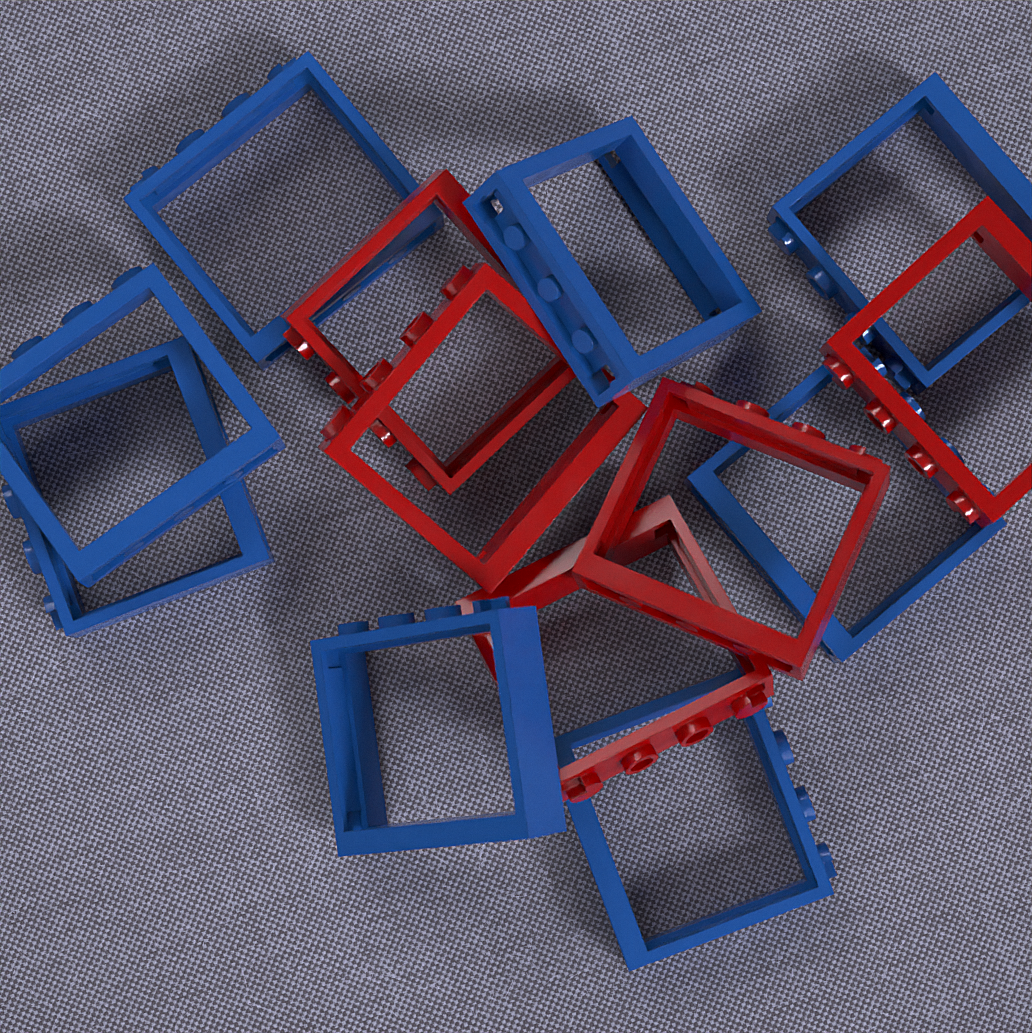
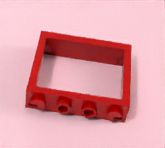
(345, 379)
(889, 410)
(751, 427)
(549, 494)
(552, 579)

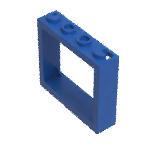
(240, 122)
(980, 158)
(561, 290)
(184, 496)
(777, 570)
(64, 600)
(352, 740)
(792, 805)

